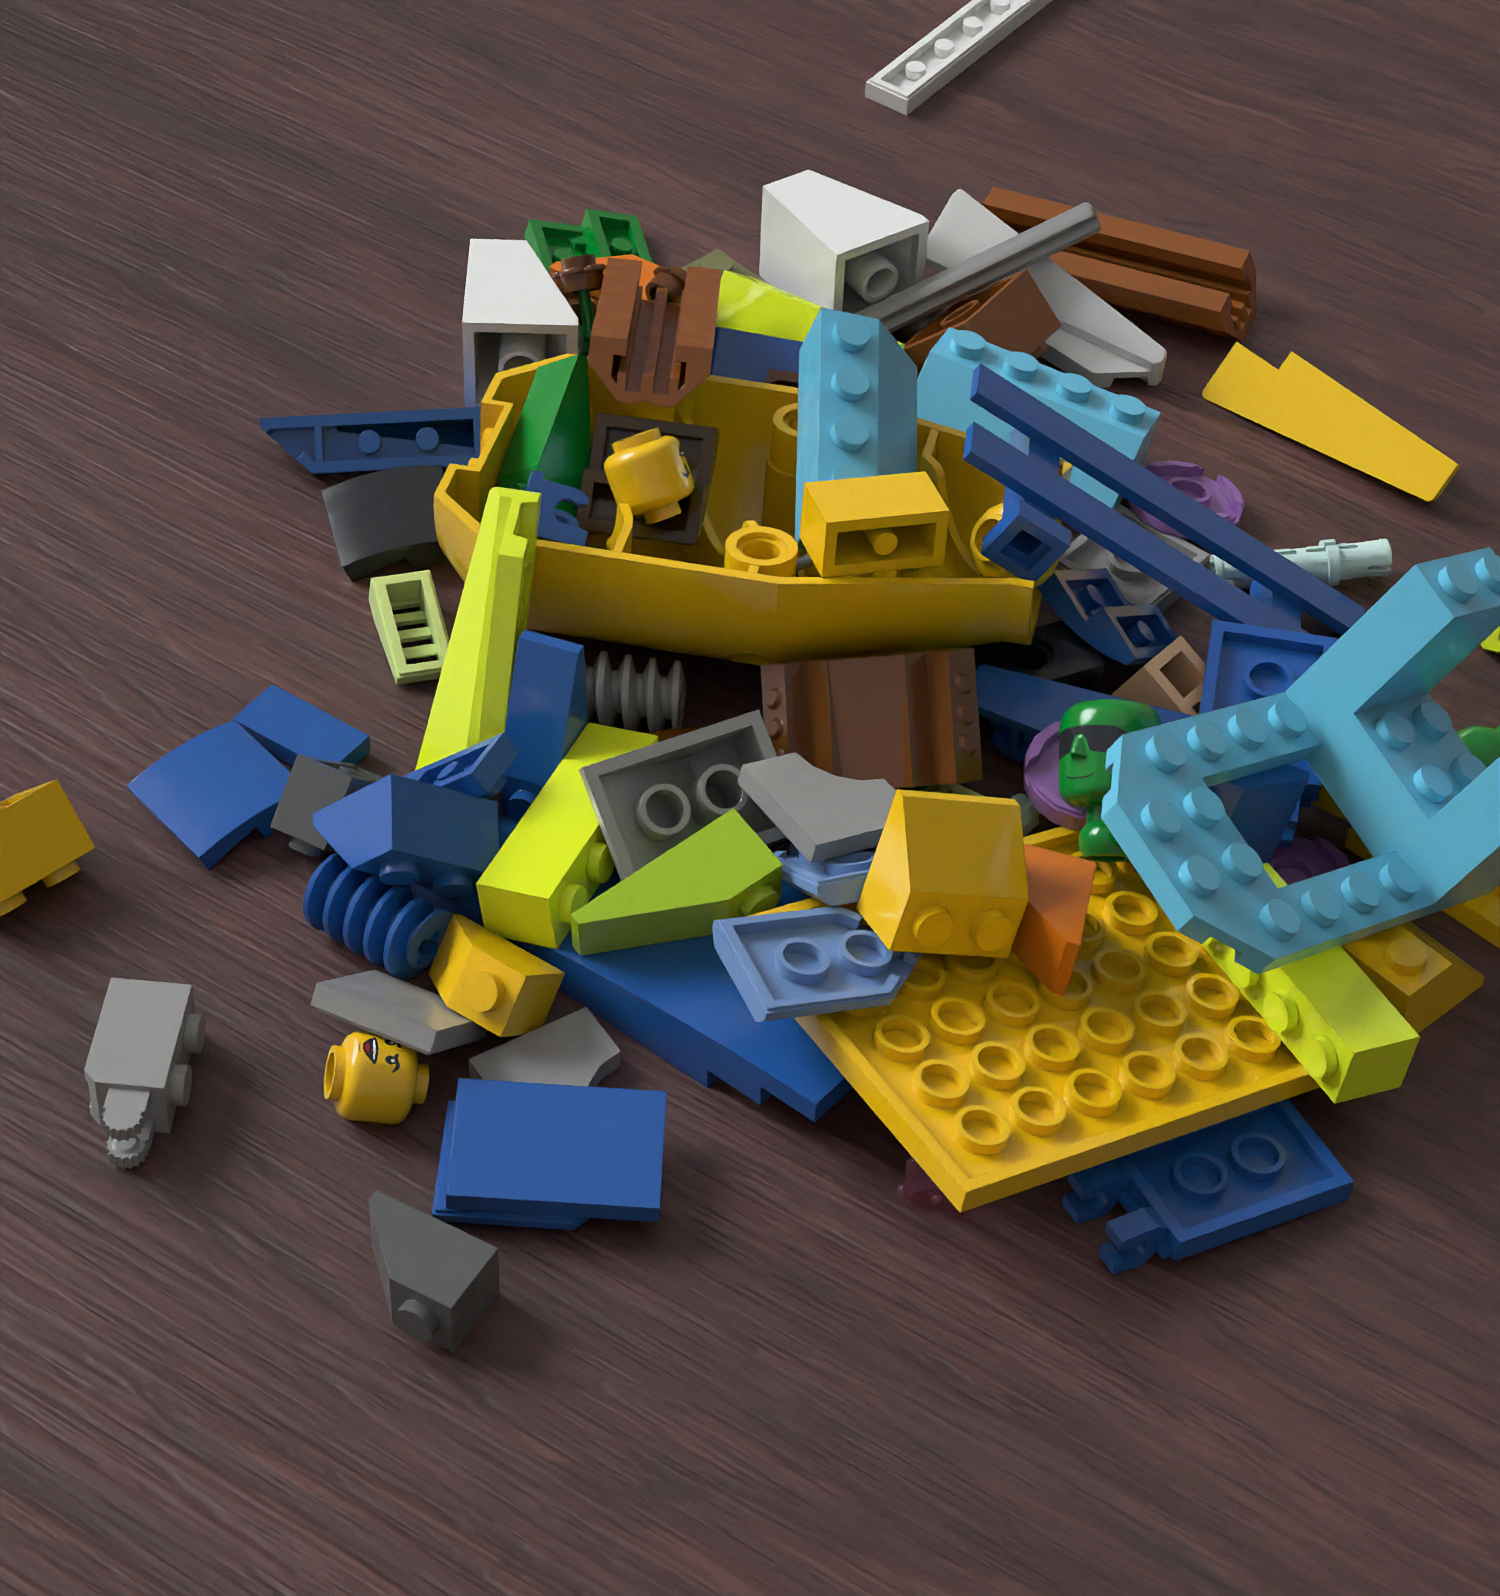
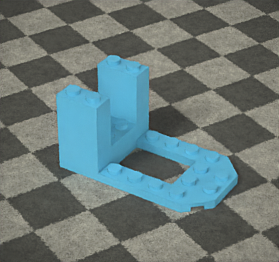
(1377, 750)

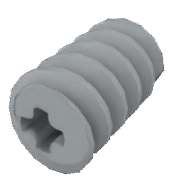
(635, 694)

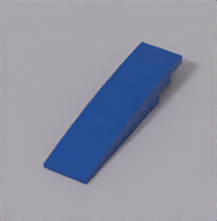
(684, 1010)

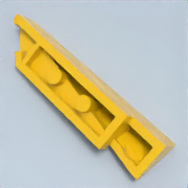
(1329, 419)

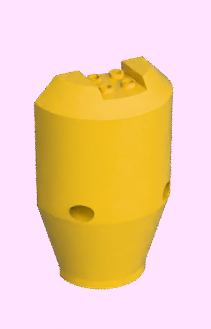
(740, 586)

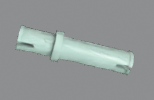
(1326, 561)

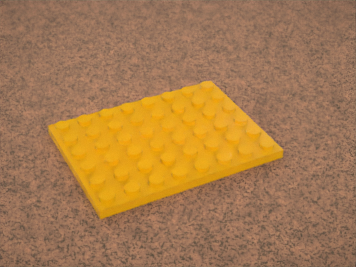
(1024, 1085)

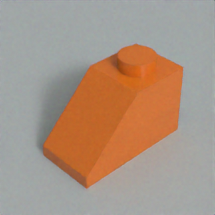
(1054, 915)

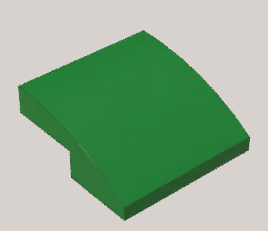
(599, 234)

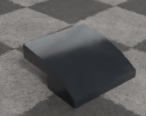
(385, 519)

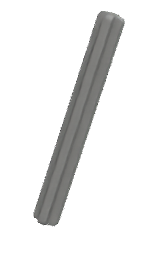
(986, 268)

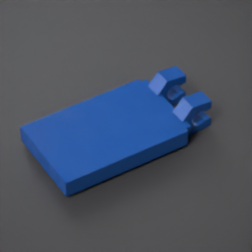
(1258, 663)
(1209, 1187)

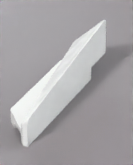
(1093, 335)

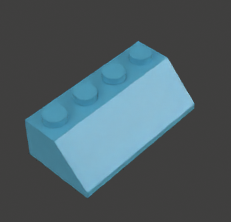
(853, 403)
(1113, 418)

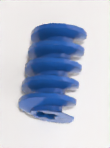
(374, 918)

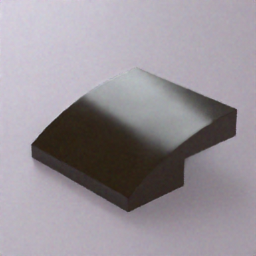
(700, 451)

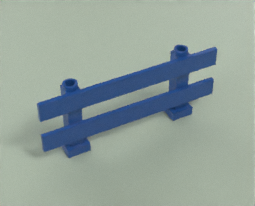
(1031, 540)

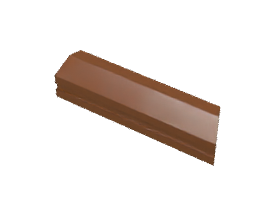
(1149, 268)
(650, 346)

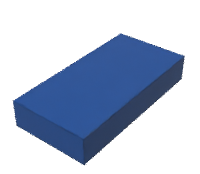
(294, 727)

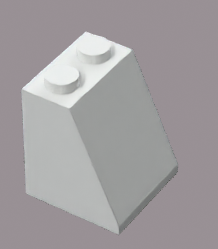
(838, 243)
(510, 314)

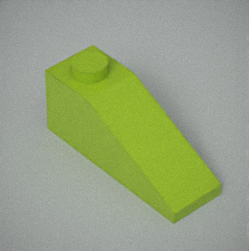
(678, 896)

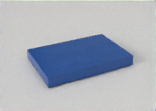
(557, 1150)

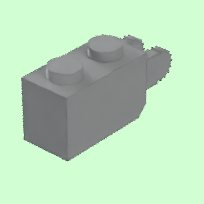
(141, 1063)

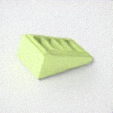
(405, 592)

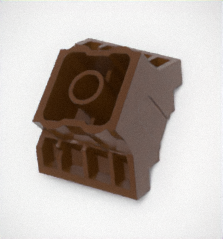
(879, 715)

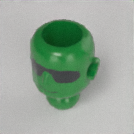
(1084, 738)

